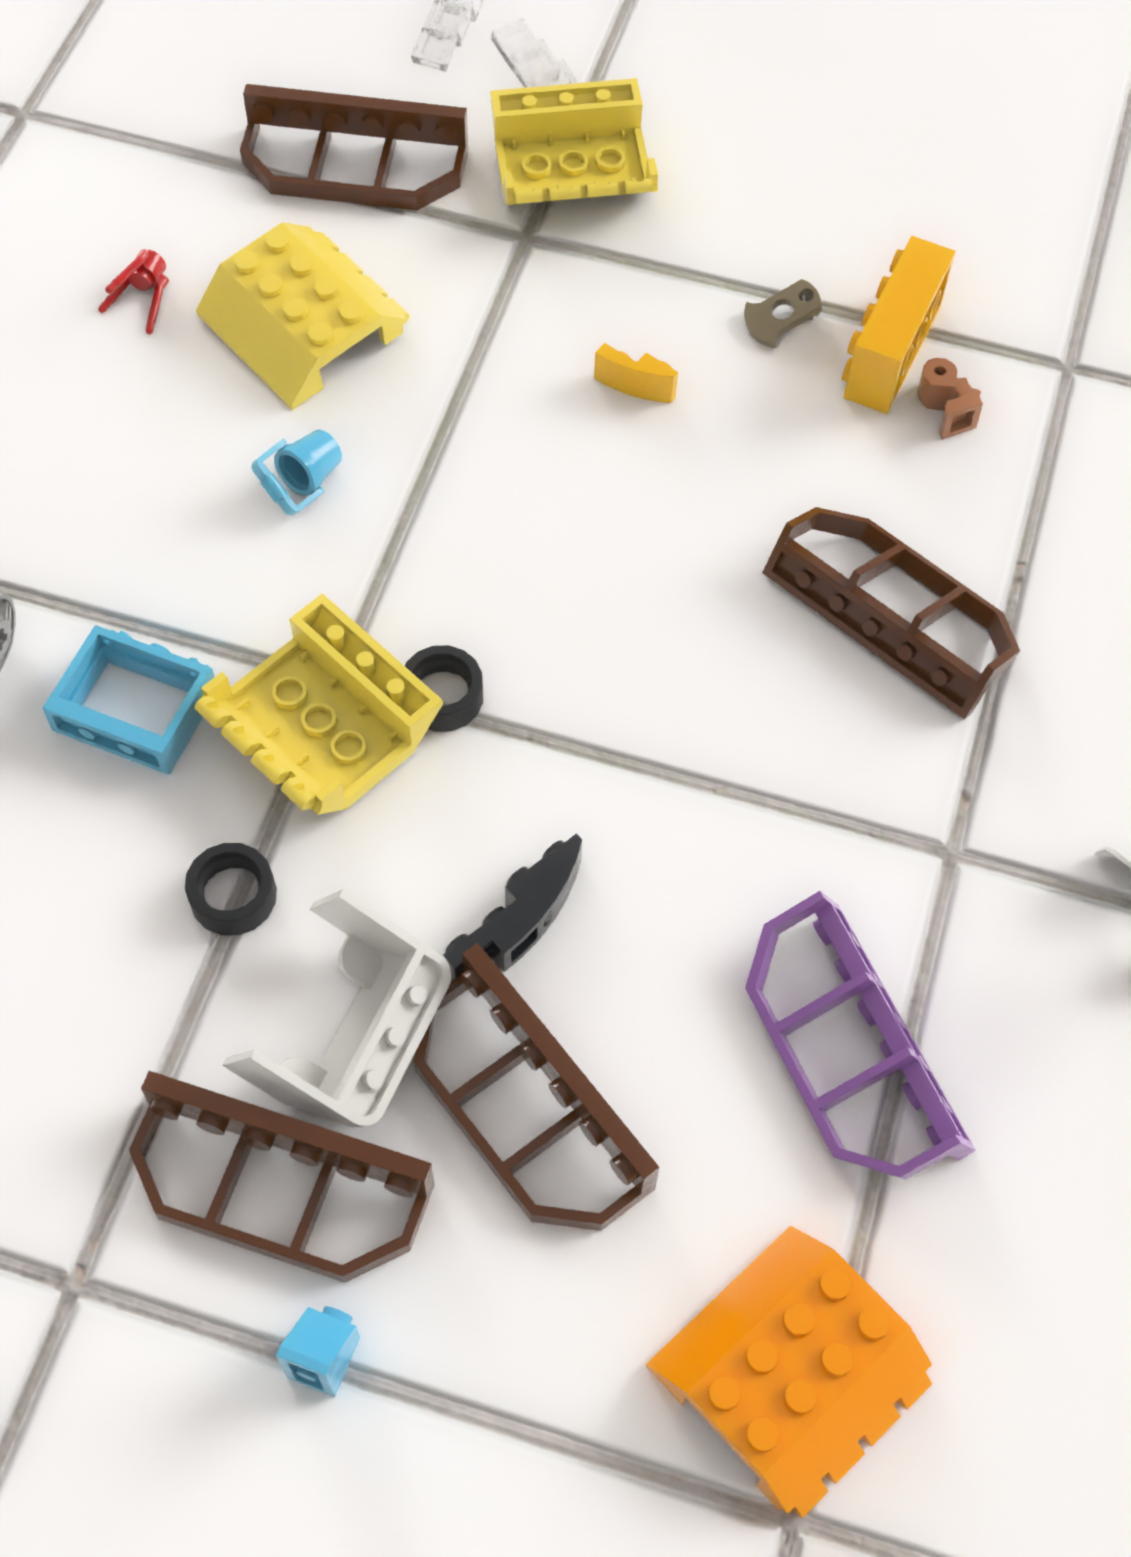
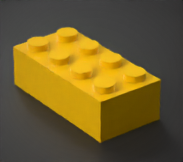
(897, 324)

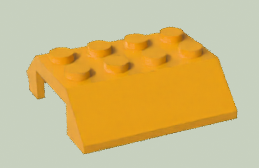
(796, 1368)

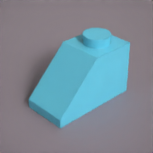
(319, 1349)

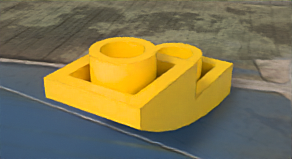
(642, 379)

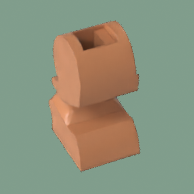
(944, 391)

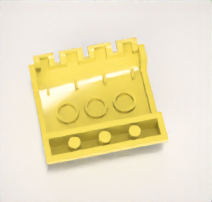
(571, 141)
(295, 307)
(323, 711)

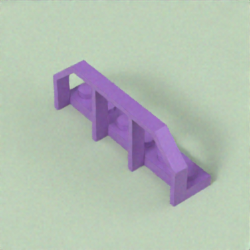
(876, 1008)

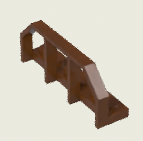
(353, 116)
(879, 627)
(567, 1085)
(306, 1144)

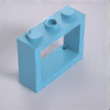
(113, 735)

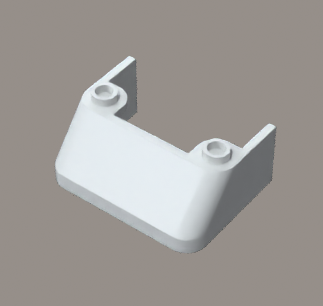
(381, 1031)

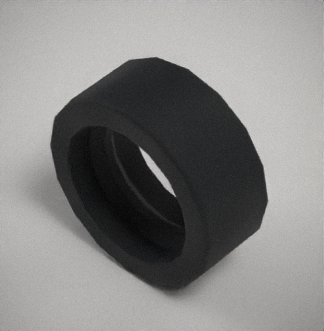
(456, 661)
(219, 859)

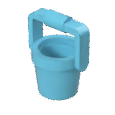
(300, 466)

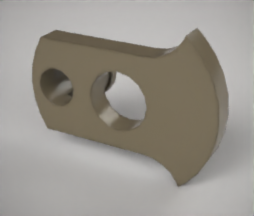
(766, 327)

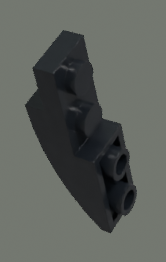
(531, 904)

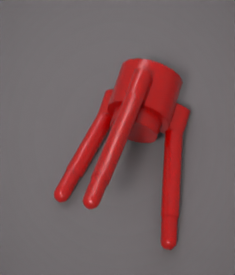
(142, 273)

